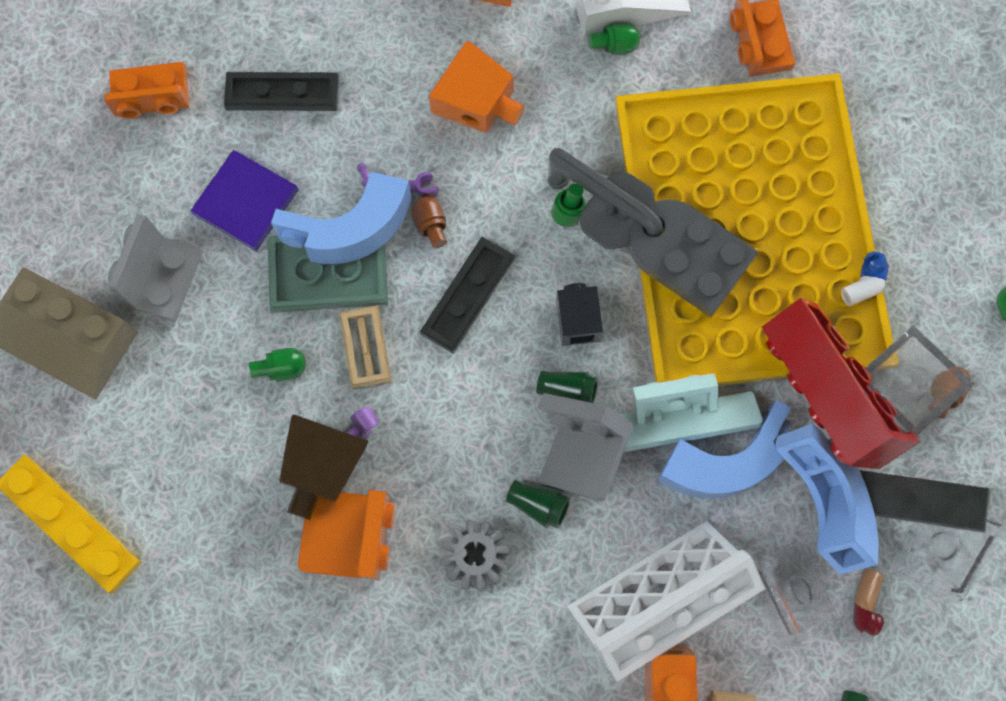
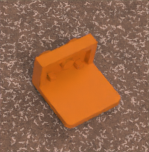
(348, 536)

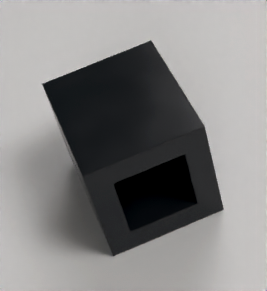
(579, 314)

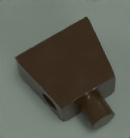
(317, 463)

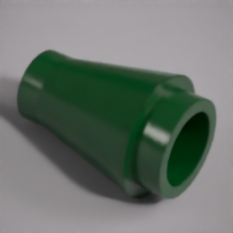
(568, 385)
(540, 503)

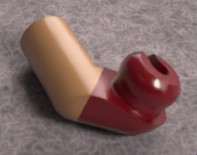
(865, 602)

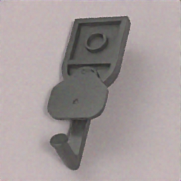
(689, 258)

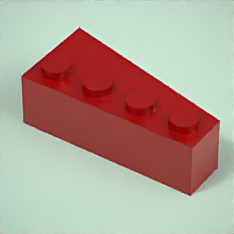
(836, 388)

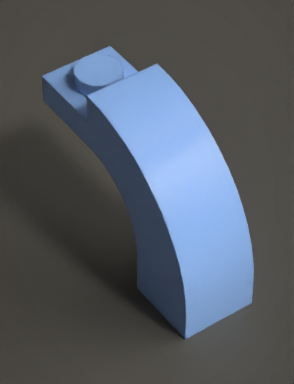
(354, 233)
(715, 476)
(841, 498)

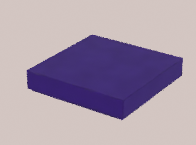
(244, 200)

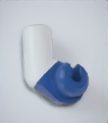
(871, 280)

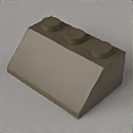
(62, 333)

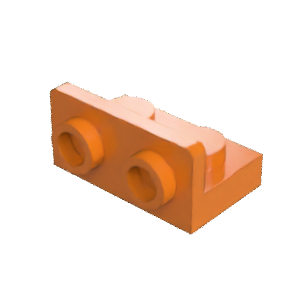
(762, 37)
(148, 89)

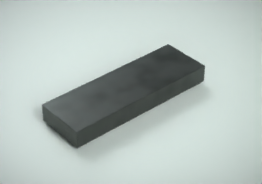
(281, 91)
(467, 295)
(928, 501)

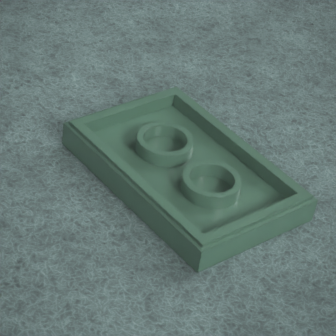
(307, 285)

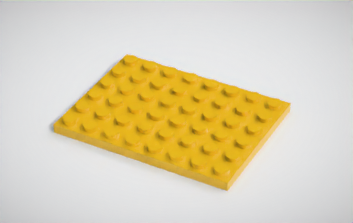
(782, 177)

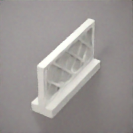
(670, 614)

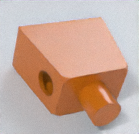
(475, 91)
(672, 676)

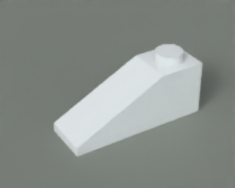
(598, 14)

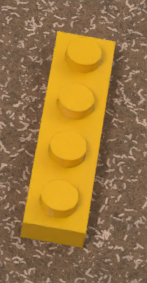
(68, 524)

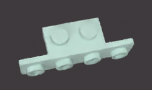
(687, 412)

